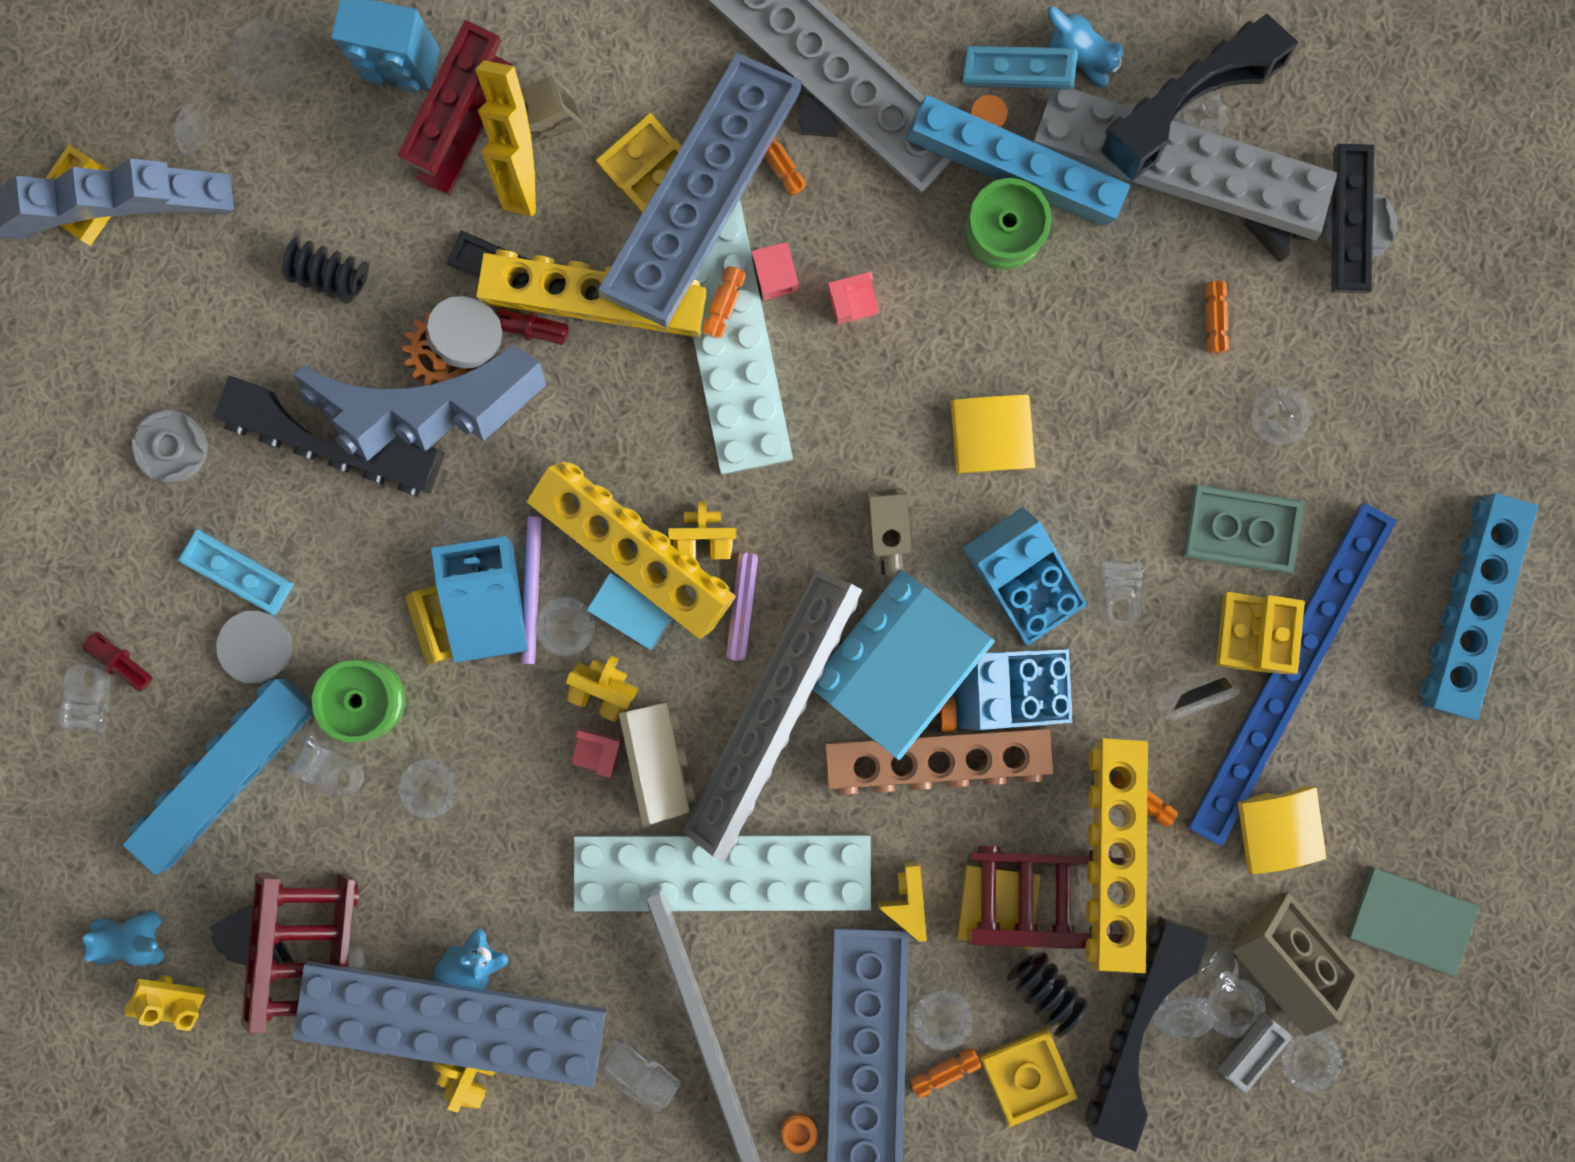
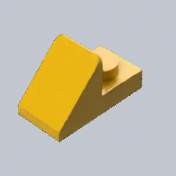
(909, 911)

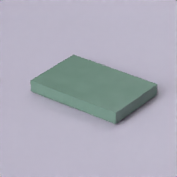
(1243, 529)
(1413, 921)

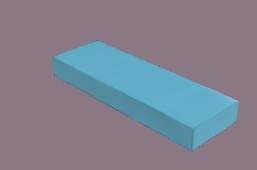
(1020, 67)
(235, 572)

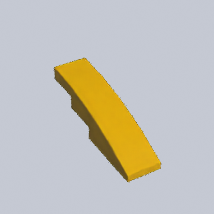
(510, 144)

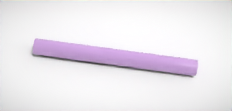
(531, 586)

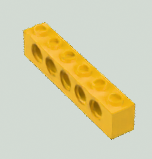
(497, 289)
(554, 501)
(1131, 760)

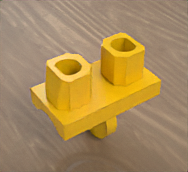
(720, 538)
(604, 683)
(165, 1002)
(460, 1086)

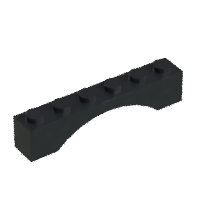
(1248, 58)
(259, 410)
(1171, 958)

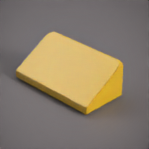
(429, 624)

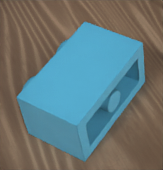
(629, 611)

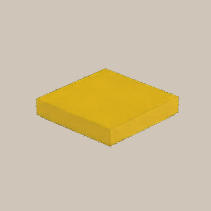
(1006, 899)
(1028, 1077)

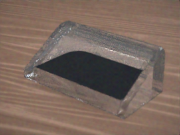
(1195, 695)

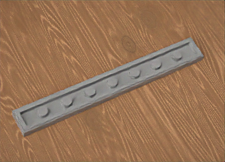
(701, 1025)

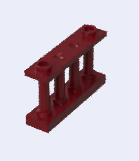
(449, 115)
(266, 932)
(1025, 932)

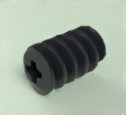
(321, 273)
(1050, 991)

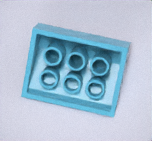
(901, 664)

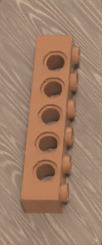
(1032, 742)

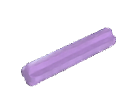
(742, 606)

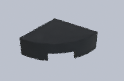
(817, 119)

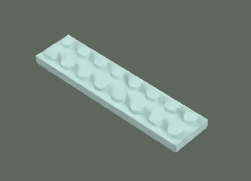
(740, 367)
(757, 875)

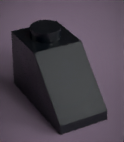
(232, 938)

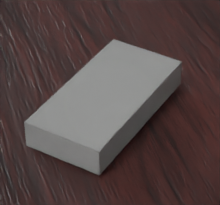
(1255, 1053)

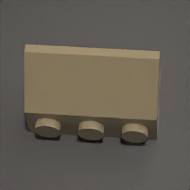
(657, 762)
(1298, 965)

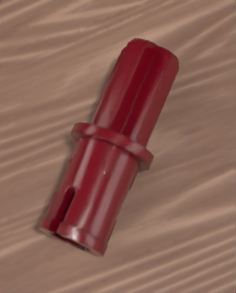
(533, 326)
(116, 661)

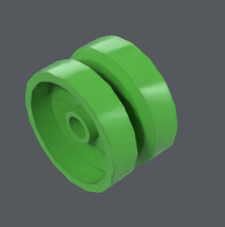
(1015, 203)
(336, 704)

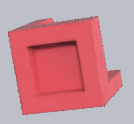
(775, 271)
(853, 298)
(597, 752)

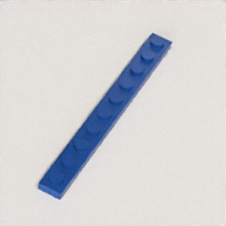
(1283, 692)

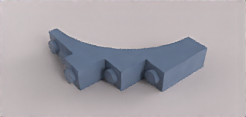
(130, 188)
(423, 414)

